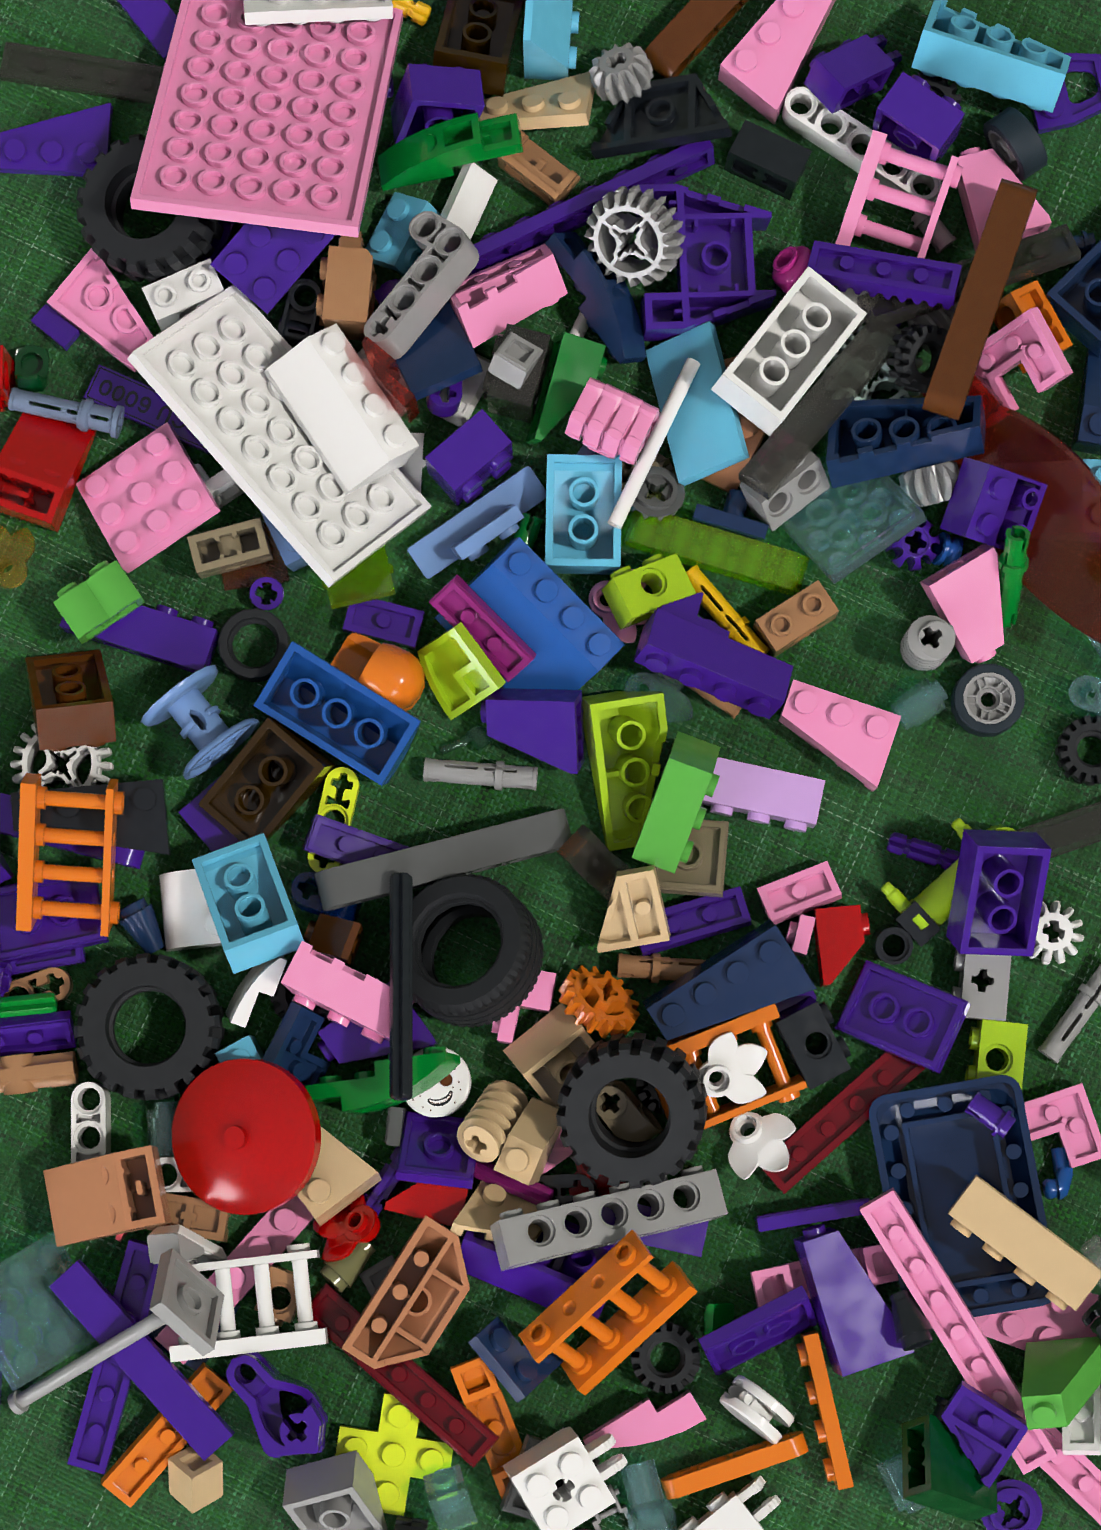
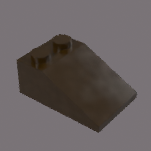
(480, 38)
(266, 782)

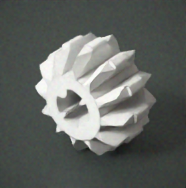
(1064, 927)

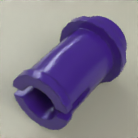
(990, 1115)

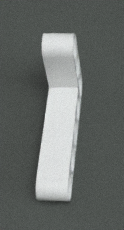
(101, 1120)

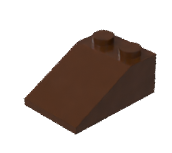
(71, 700)

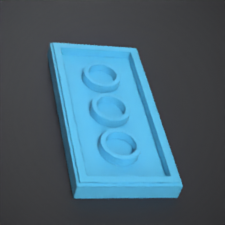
(706, 428)

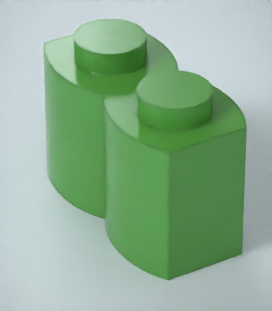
(98, 600)

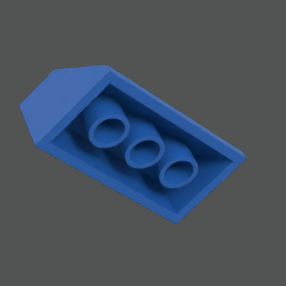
(338, 714)

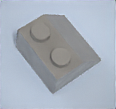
(333, 1495)

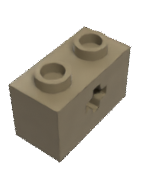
(230, 548)

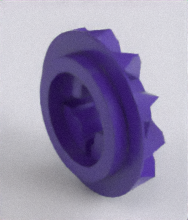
(1028, 1504)

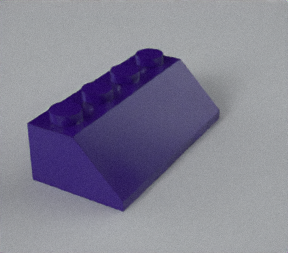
(535, 1282)

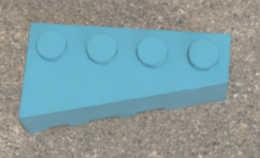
(989, 58)

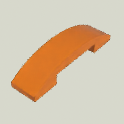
(486, 1401)

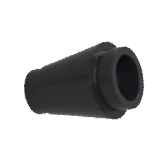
(910, 1323)

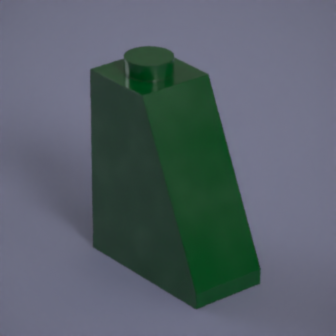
(940, 1473)

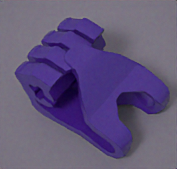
(264, 1404)

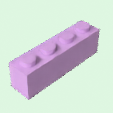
(766, 795)

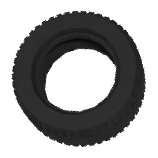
(508, 978)

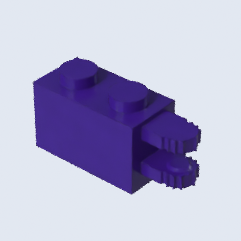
(851, 71)

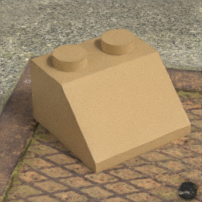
(549, 1052)

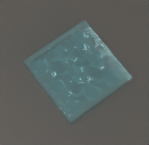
(853, 524)
(34, 1322)

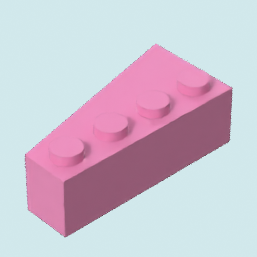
(773, 53)

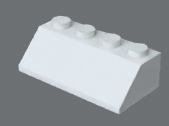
(342, 409)

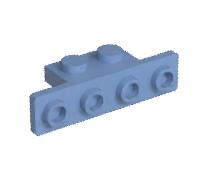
(478, 524)

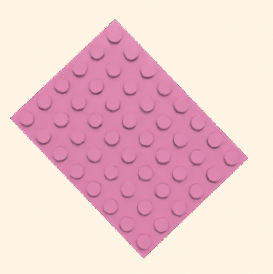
(267, 119)

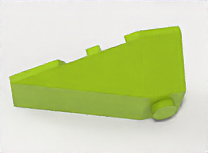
(624, 753)

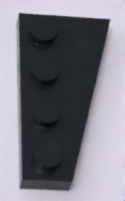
(139, 828)

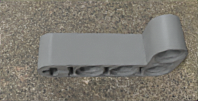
(426, 286)

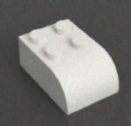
(186, 912)

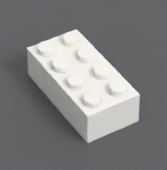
(789, 351)

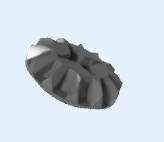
(671, 497)

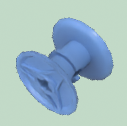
(199, 721)

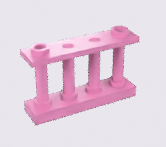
(869, 188)

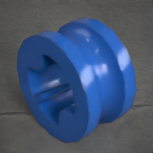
(948, 551)

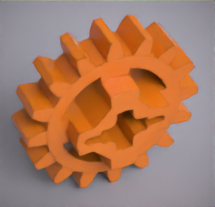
(598, 1002)

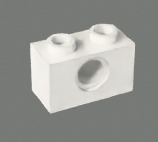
(182, 293)

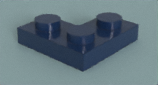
(292, 1042)
(511, 1361)

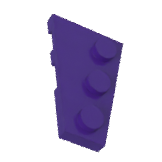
(59, 144)

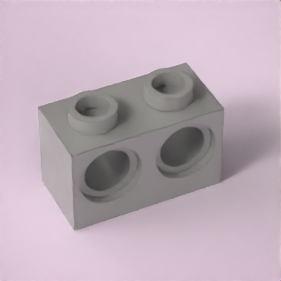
(794, 494)

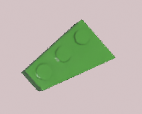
(678, 803)

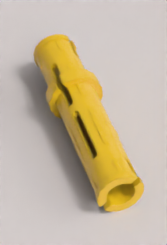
(699, 582)

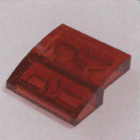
(387, 376)

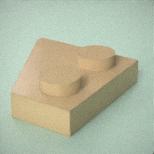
(634, 911)
(484, 1210)

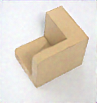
(195, 1481)

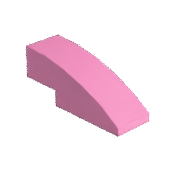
(646, 1424)

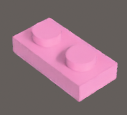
(799, 893)

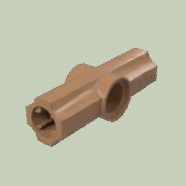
(28, 1072)

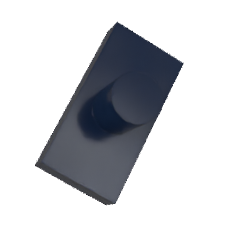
(731, 517)

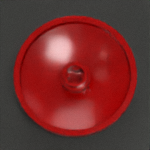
(246, 1136)

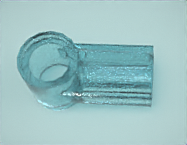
(646, 1499)

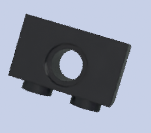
(796, 1025)

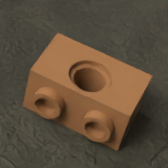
(795, 618)

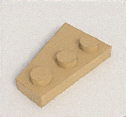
(546, 105)

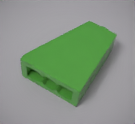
(1059, 1380)

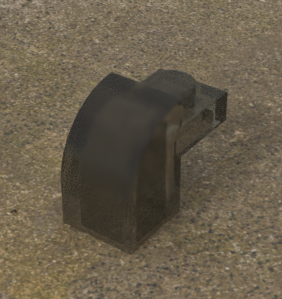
(592, 861)

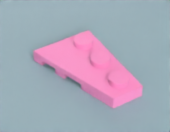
(100, 308)

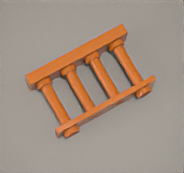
(36, 834)
(759, 1023)
(625, 1330)

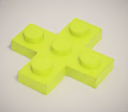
(395, 1453)

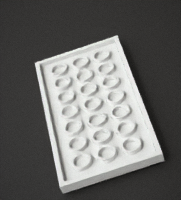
(216, 384)

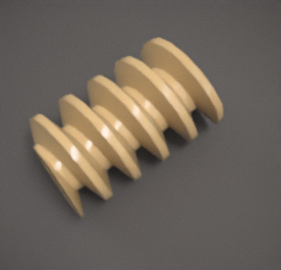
(491, 1120)

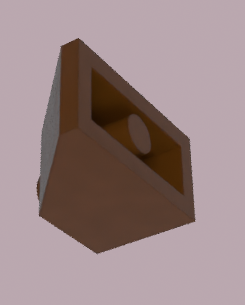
(335, 937)

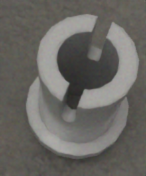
(941, 237)

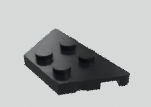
(665, 116)

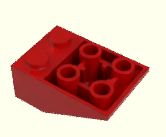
(42, 469)

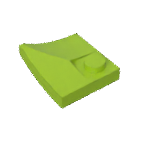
(458, 671)

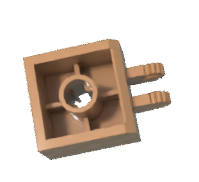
(348, 287)

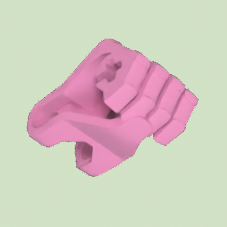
(611, 421)

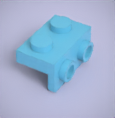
(391, 241)

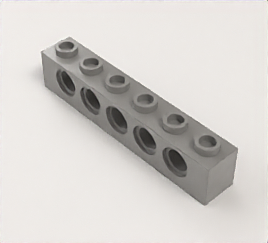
(517, 1249)

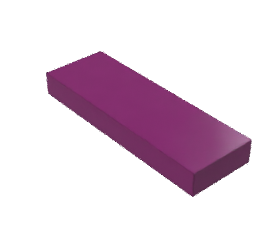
(496, 639)

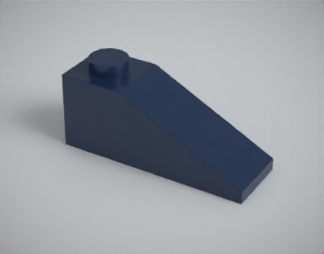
(1088, 417)

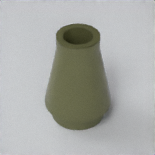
(346, 1271)

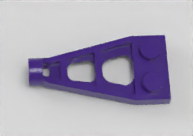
(1065, 112)

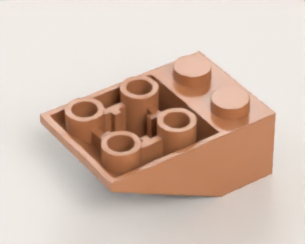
(107, 1195)

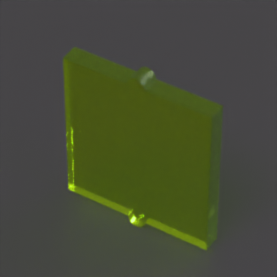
(364, 583)

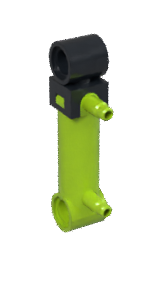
(922, 916)

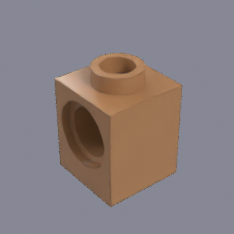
(283, 1277)

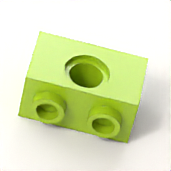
(628, 599)
(999, 1035)

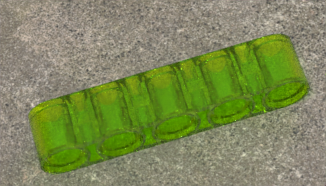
(719, 552)

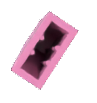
(978, 189)
(970, 601)

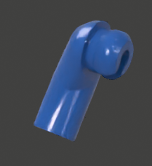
(1063, 1176)

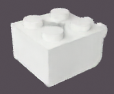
(566, 1459)

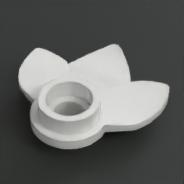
(737, 1067)
(763, 1146)

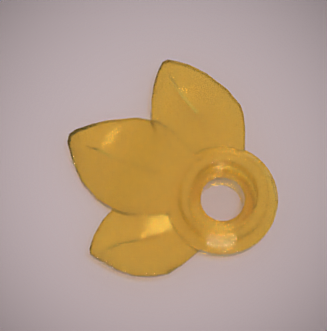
(15, 551)

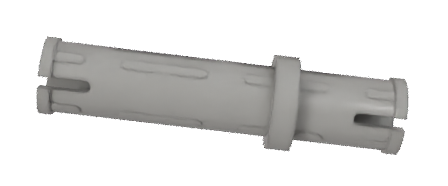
(485, 774)
(1074, 1018)

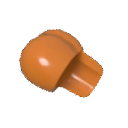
(383, 669)

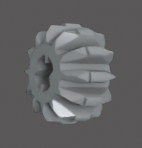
(621, 73)
(930, 483)

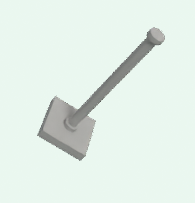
(179, 1299)

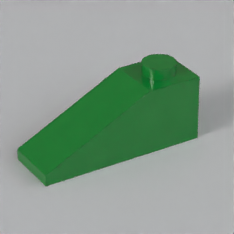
(566, 375)

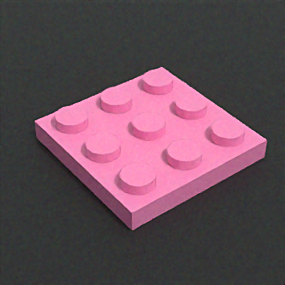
(147, 497)

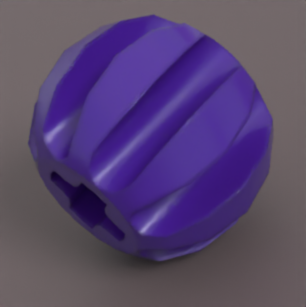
(914, 557)

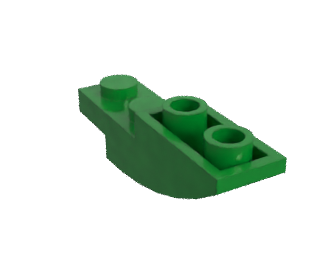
(452, 143)
(370, 1089)

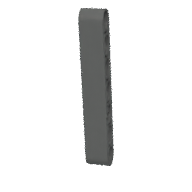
(443, 858)

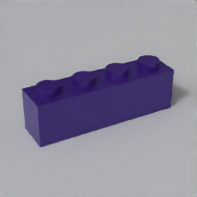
(162, 637)
(713, 663)

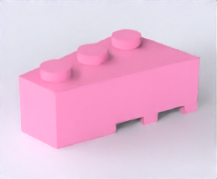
(507, 293)
(842, 729)
(341, 991)

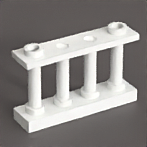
(267, 1335)

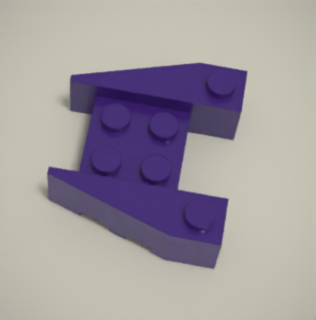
(714, 268)

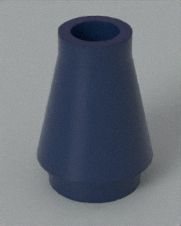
(142, 925)

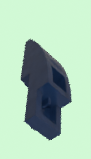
(607, 305)

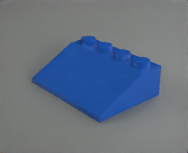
(547, 616)

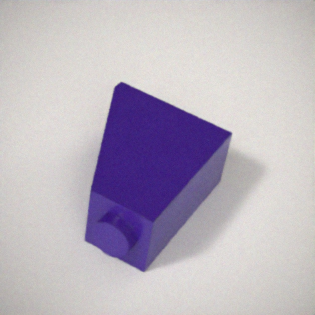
(539, 724)
(350, 1046)

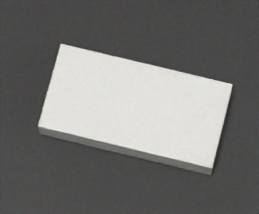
(469, 198)

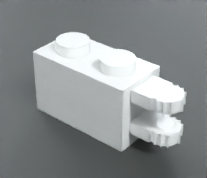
(731, 1512)

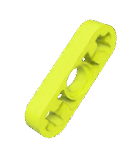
(348, 796)

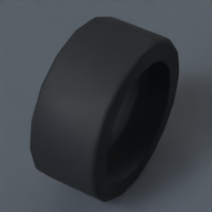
(231, 628)

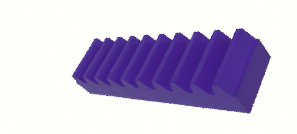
(886, 274)

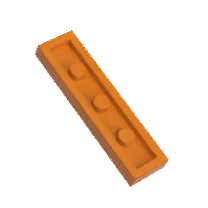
(828, 1426)
(159, 1441)

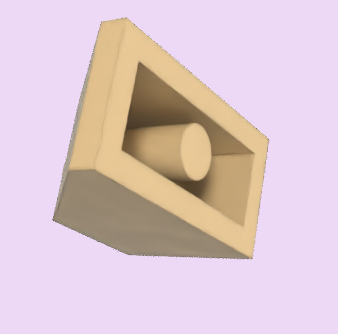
(529, 1143)

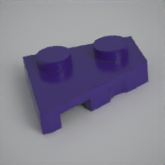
(984, 1429)

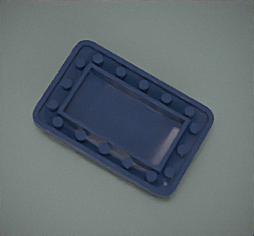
(930, 1156)

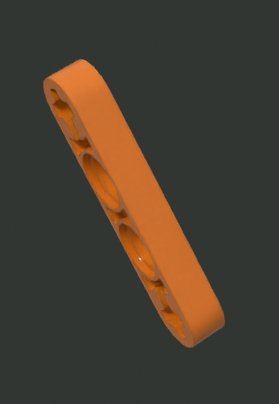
(733, 1465)

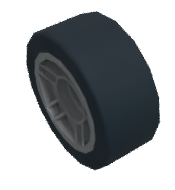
(1016, 142)
(1007, 700)

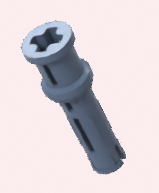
(85, 419)

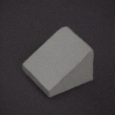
(514, 360)
(162, 1242)

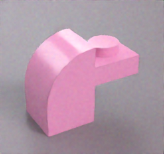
(538, 1000)

